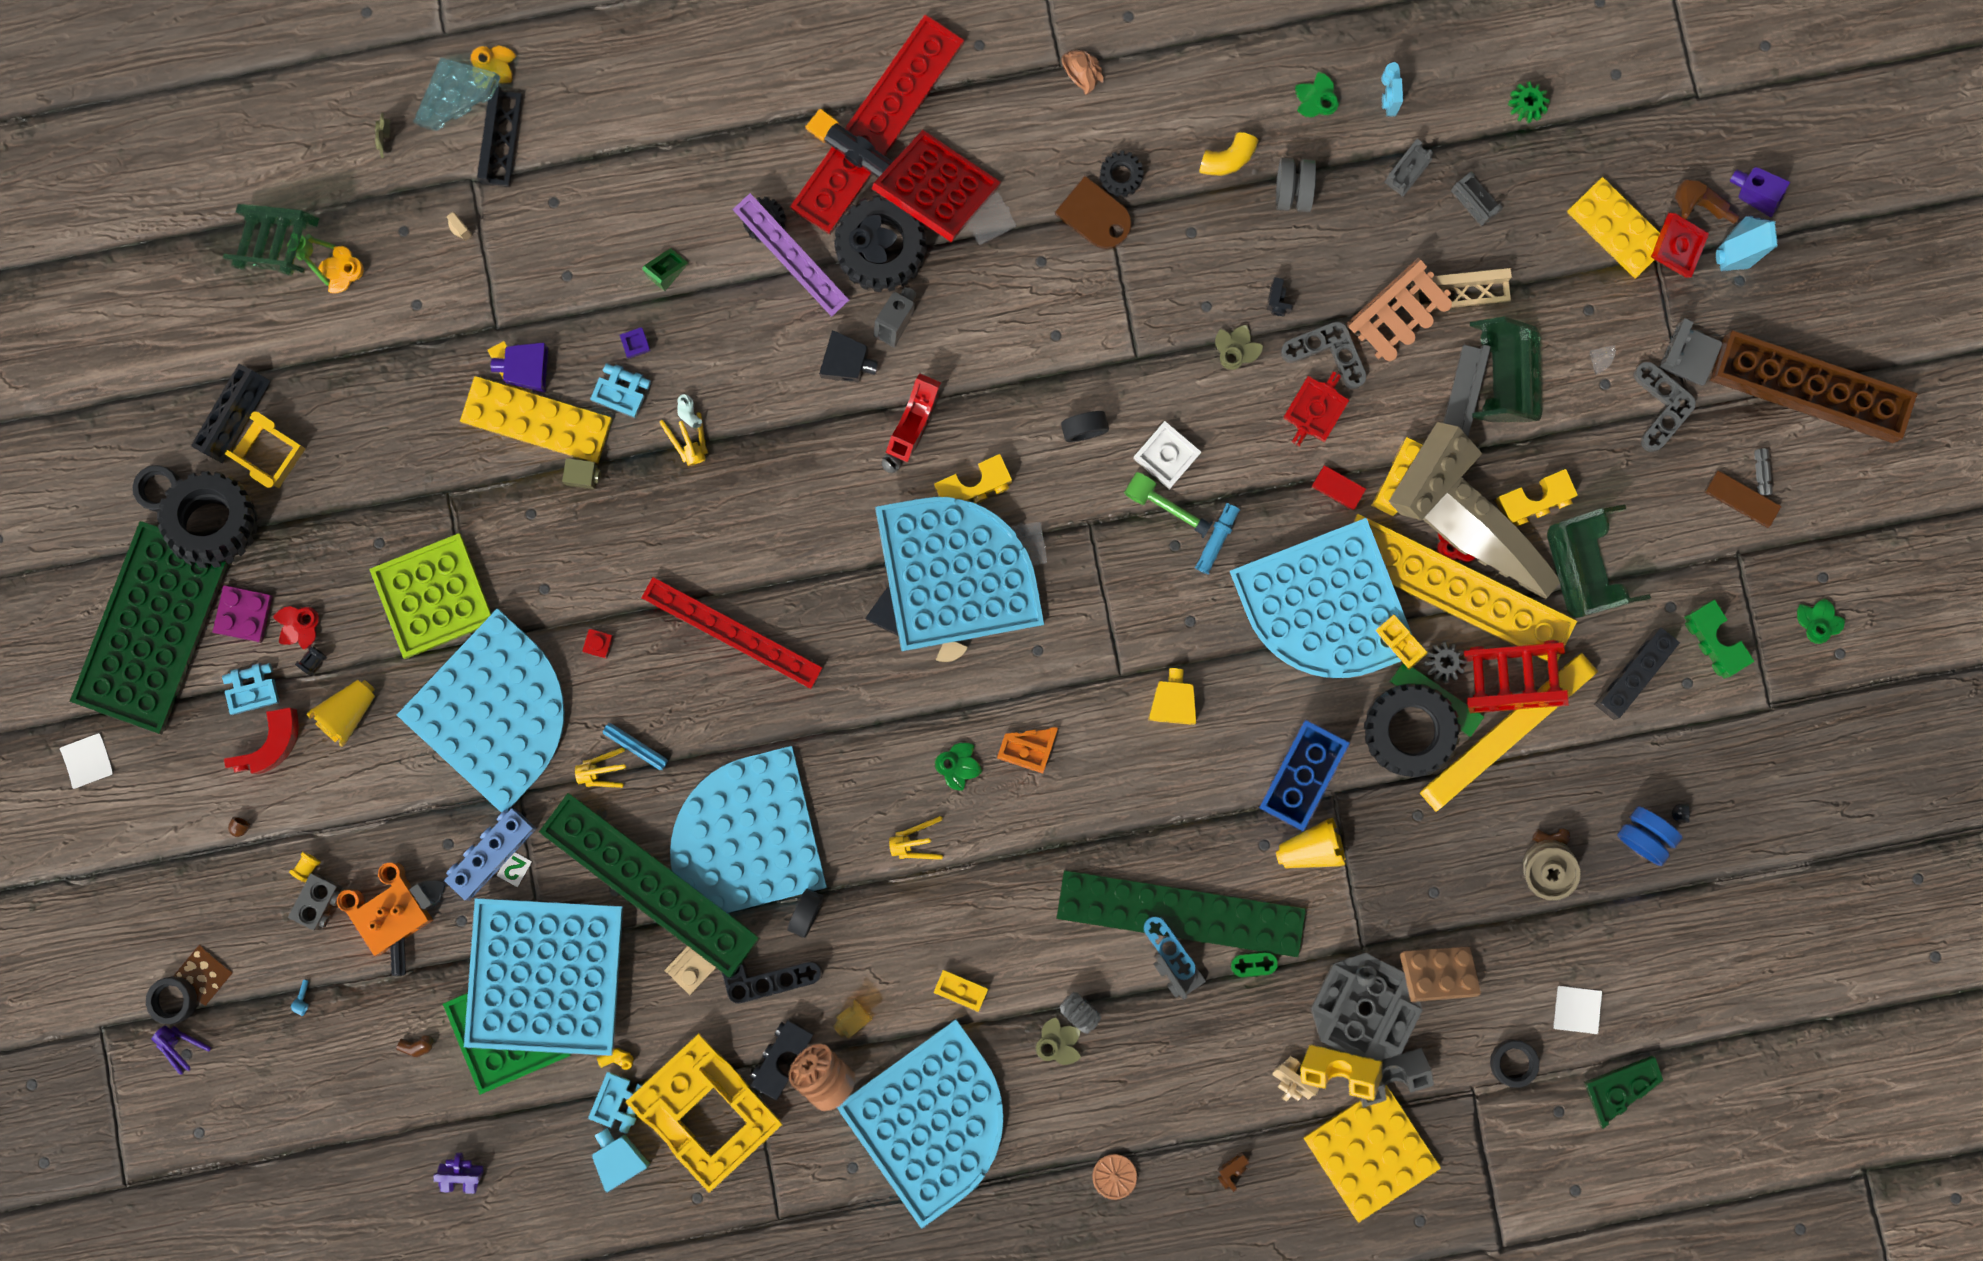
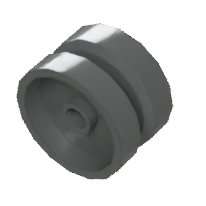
(1298, 184)

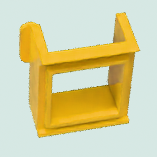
(260, 423)

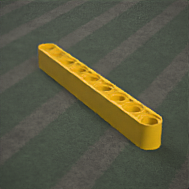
(1502, 738)

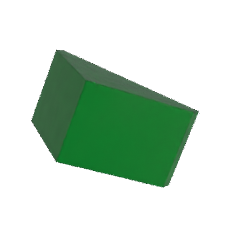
(665, 268)

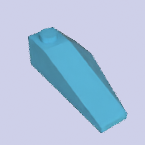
(1746, 244)

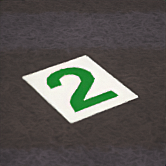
(514, 869)

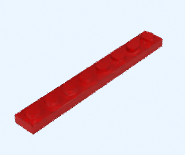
(732, 633)

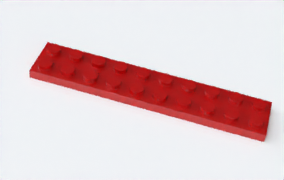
(879, 121)

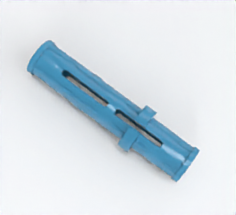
(1219, 534)

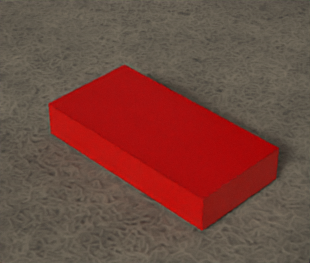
(1338, 487)

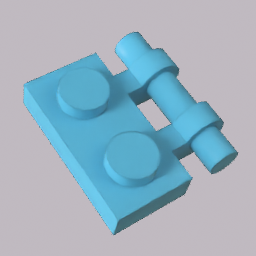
(1393, 94)
(618, 397)
(250, 696)
(609, 1102)

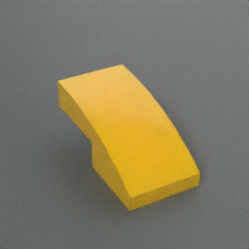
(1401, 641)

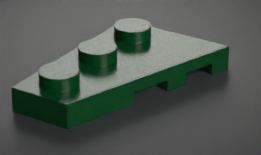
(1621, 1087)

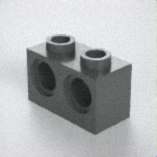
(310, 898)

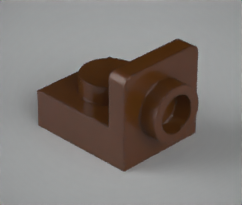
(1233, 1167)

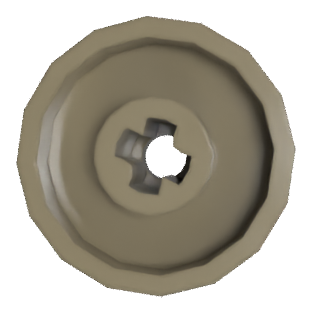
(1553, 884)

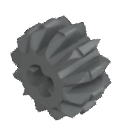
(1441, 653)
(1080, 1012)

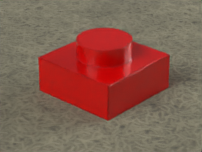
(597, 643)

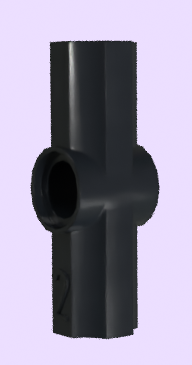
(857, 150)

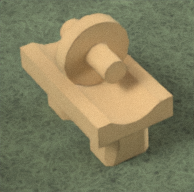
(1291, 1081)

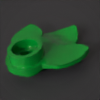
(1314, 95)
(1820, 617)
(961, 766)

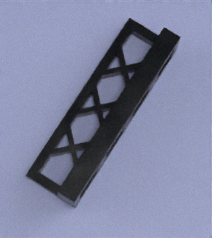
(490, 136)
(232, 414)

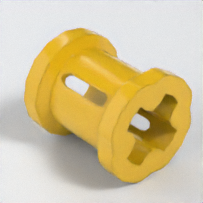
(304, 866)

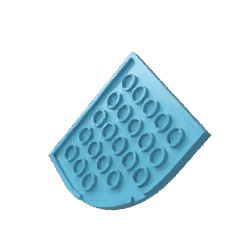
(955, 572)
(1323, 603)
(493, 711)
(748, 834)
(931, 1122)

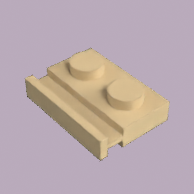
(689, 970)

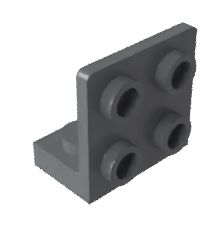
(1690, 353)
(1178, 986)

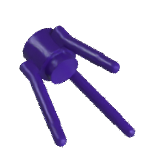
(166, 1041)

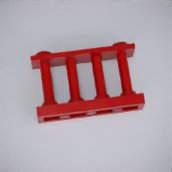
(1530, 697)

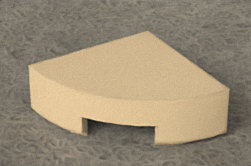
(951, 652)

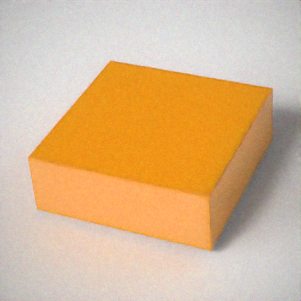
(820, 124)

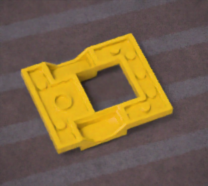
(684, 1083)

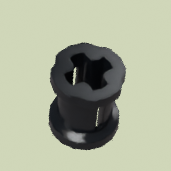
(310, 660)

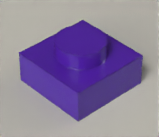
(635, 343)

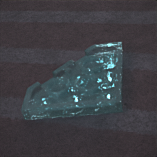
(453, 93)

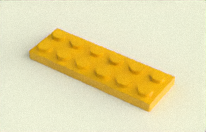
(536, 420)

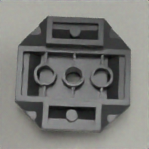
(1390, 1018)

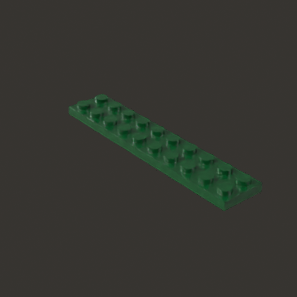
(649, 885)
(1185, 912)

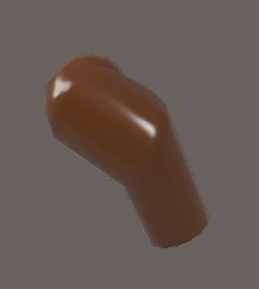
(1562, 836)
(416, 1049)

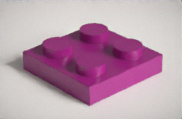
(242, 614)

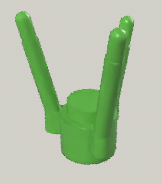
(305, 250)

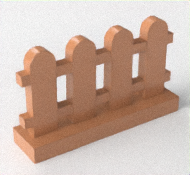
(1405, 298)

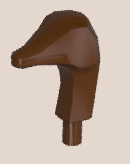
(1697, 193)

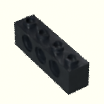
(1637, 673)

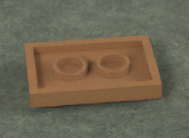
(1440, 974)

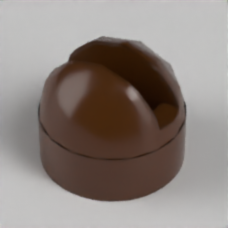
(238, 826)

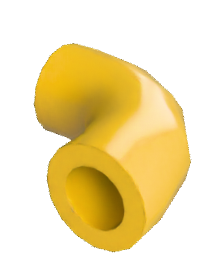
(1231, 159)

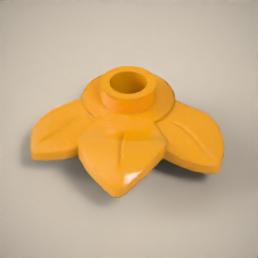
(497, 61)
(338, 268)

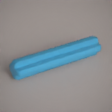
(635, 746)

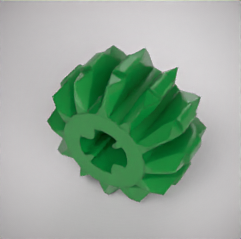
(1532, 94)

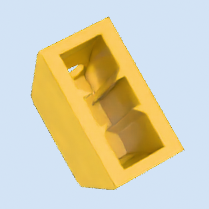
(1174, 700)

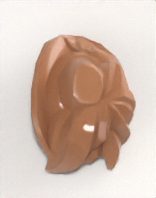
(1082, 69)

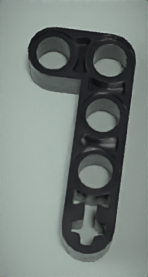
(773, 978)

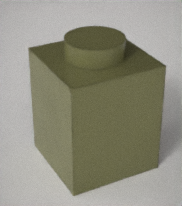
(581, 473)

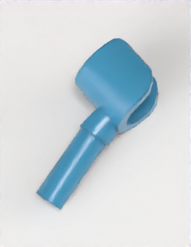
(298, 1005)

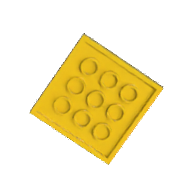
(1371, 1154)

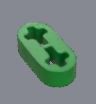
(1252, 958)

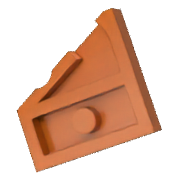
(1028, 748)

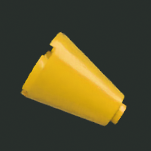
(343, 711)
(1313, 848)

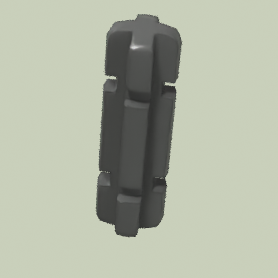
(1763, 471)

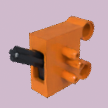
(387, 917)

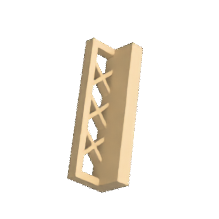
(1473, 279)

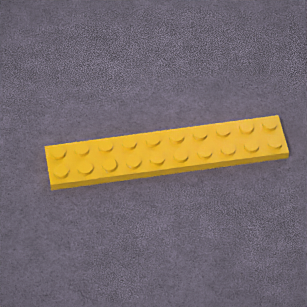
(1468, 593)

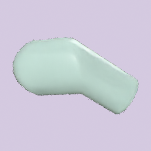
(686, 411)

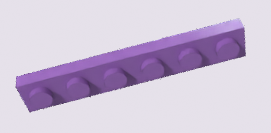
(790, 254)

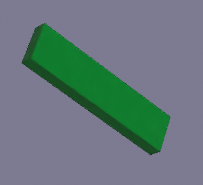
(1467, 720)

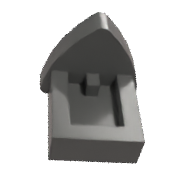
(428, 893)

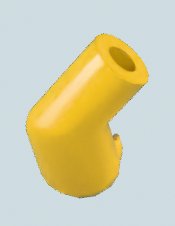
(619, 1057)

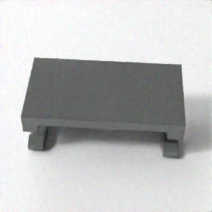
(1409, 168)
(1476, 199)

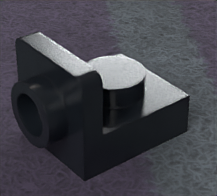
(1277, 294)

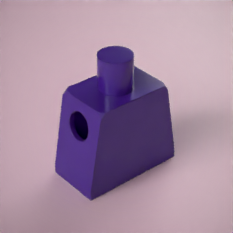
(1761, 189)
(524, 366)

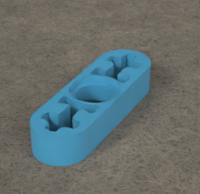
(1185, 959)

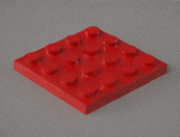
(936, 185)

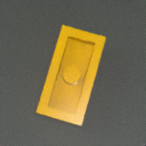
(960, 990)

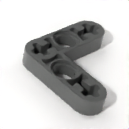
(1335, 347)
(1670, 401)

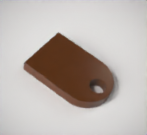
(1093, 214)

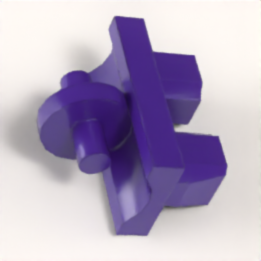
(458, 1172)

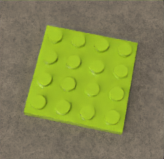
(431, 595)

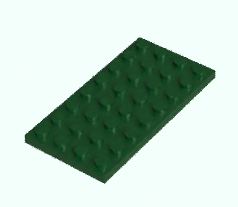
(147, 633)

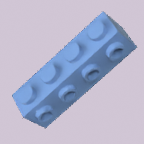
(490, 854)

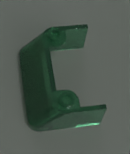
(1515, 370)
(1581, 564)

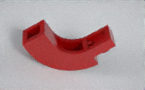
(915, 418)
(281, 739)

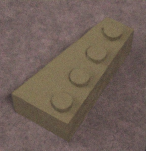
(1434, 471)

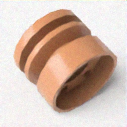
(822, 1077)

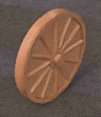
(1114, 1176)

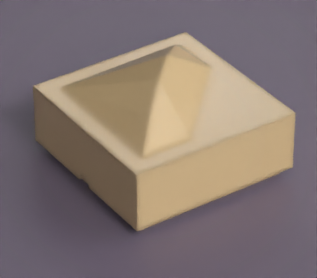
(458, 227)

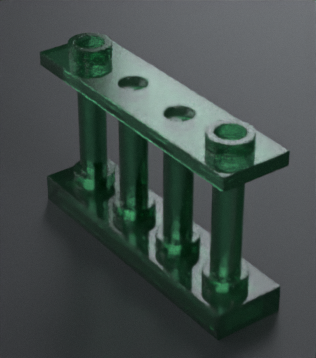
(267, 217)

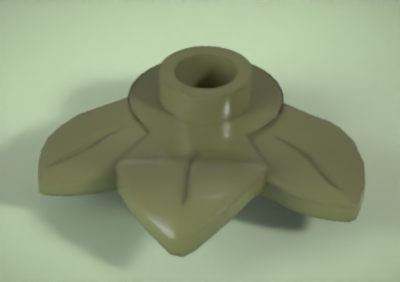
(382, 131)
(1238, 345)
(1062, 1041)

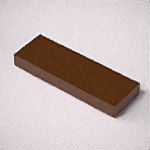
(1742, 499)

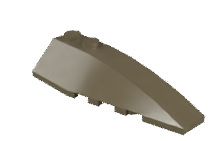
(1484, 532)

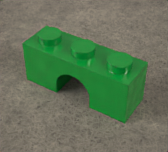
(1704, 624)

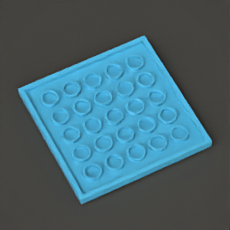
(543, 977)

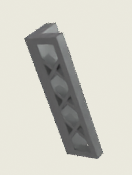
(1466, 387)

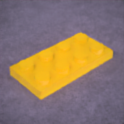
(1616, 226)

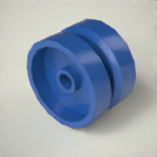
(1649, 836)

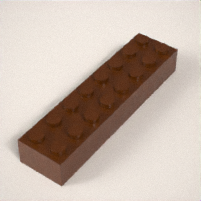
(1813, 387)

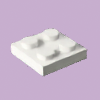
(1167, 455)

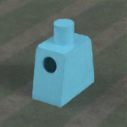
(617, 1160)

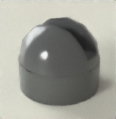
(887, 467)
(1366, 970)

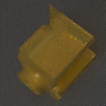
(852, 1020)

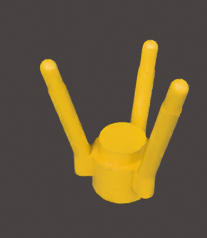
(693, 453)
(587, 772)
(901, 845)

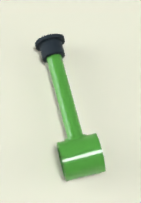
(1141, 489)

